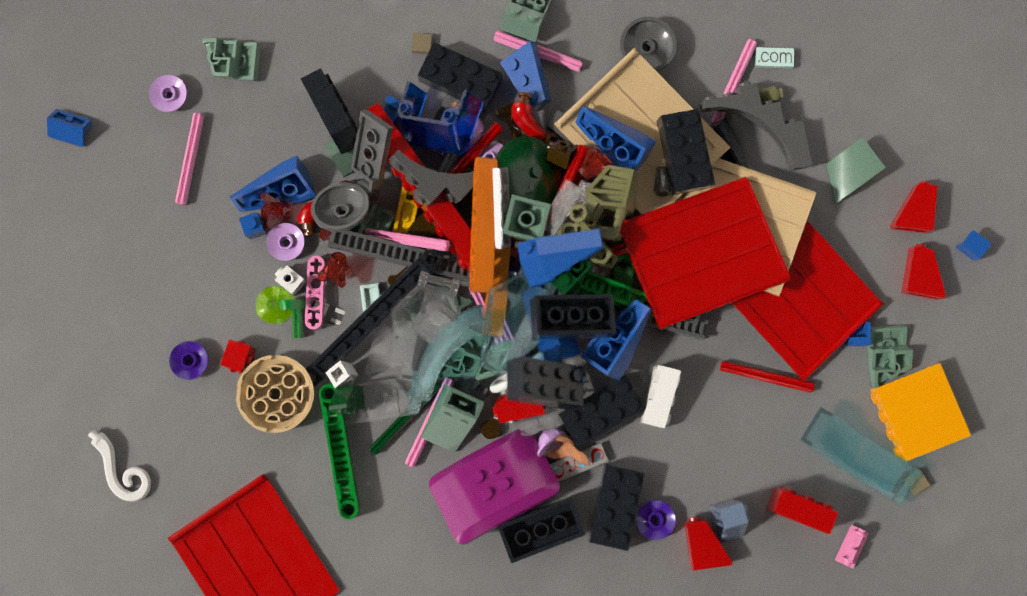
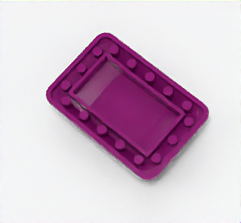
(493, 486)

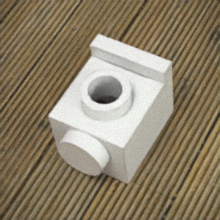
(294, 284)
(344, 377)

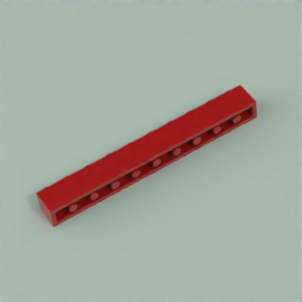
(440, 211)

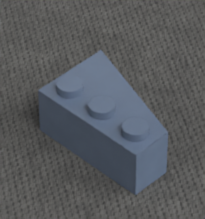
(730, 519)

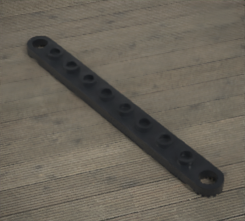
(372, 316)

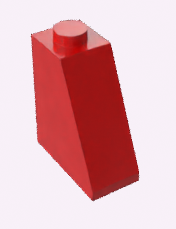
(917, 210)
(922, 274)
(511, 411)
(703, 546)

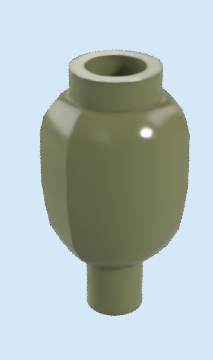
(771, 93)

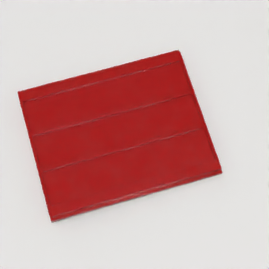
(703, 252)
(814, 309)
(252, 548)

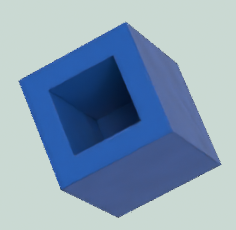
(253, 225)

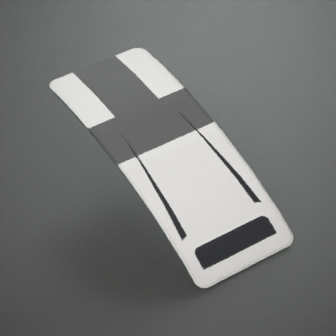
(331, 313)

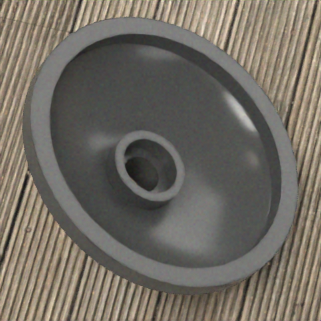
(650, 33)
(340, 206)

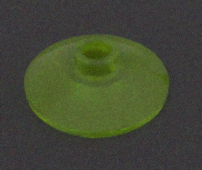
(263, 307)

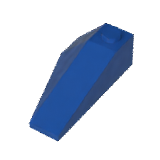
(618, 141)
(285, 182)
(551, 255)
(558, 349)
(615, 353)

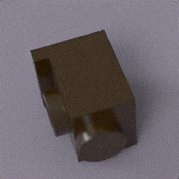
(561, 153)

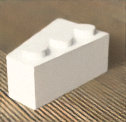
(660, 396)

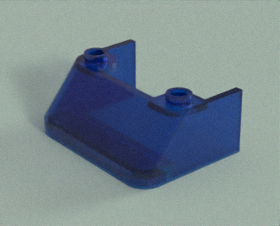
(447, 135)

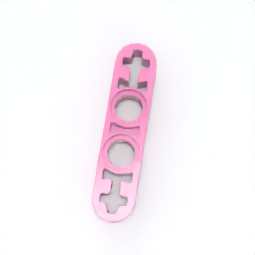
(312, 293)

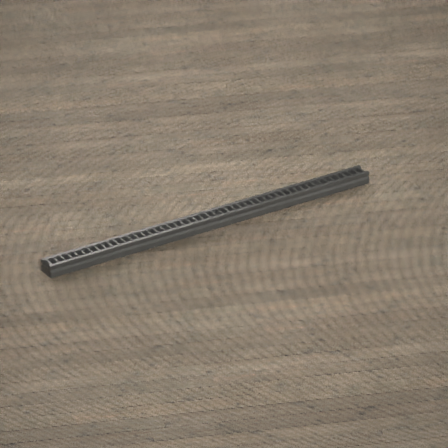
(449, 267)

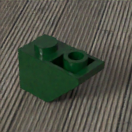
(570, 281)
(348, 400)

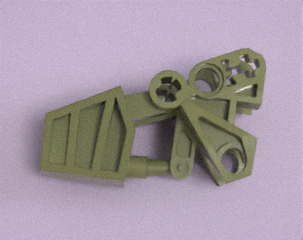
(612, 192)

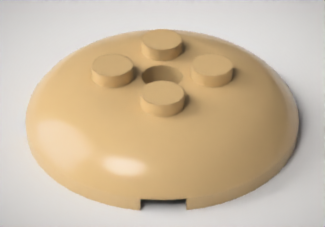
(256, 389)

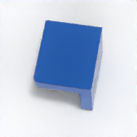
(391, 109)
(974, 246)
(861, 337)

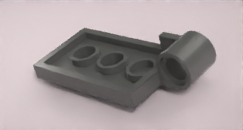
(375, 136)

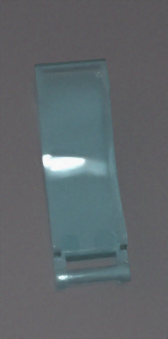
(462, 329)
(858, 455)

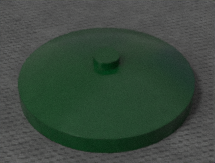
(528, 169)

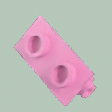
(852, 546)

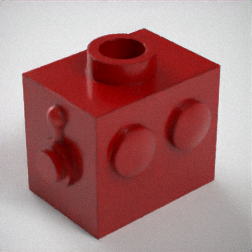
(238, 356)

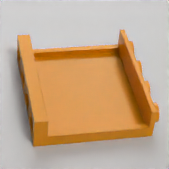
(920, 412)

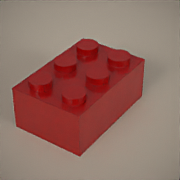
(802, 509)

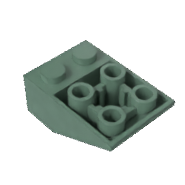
(525, 17)
(451, 418)

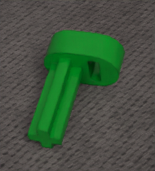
(297, 315)

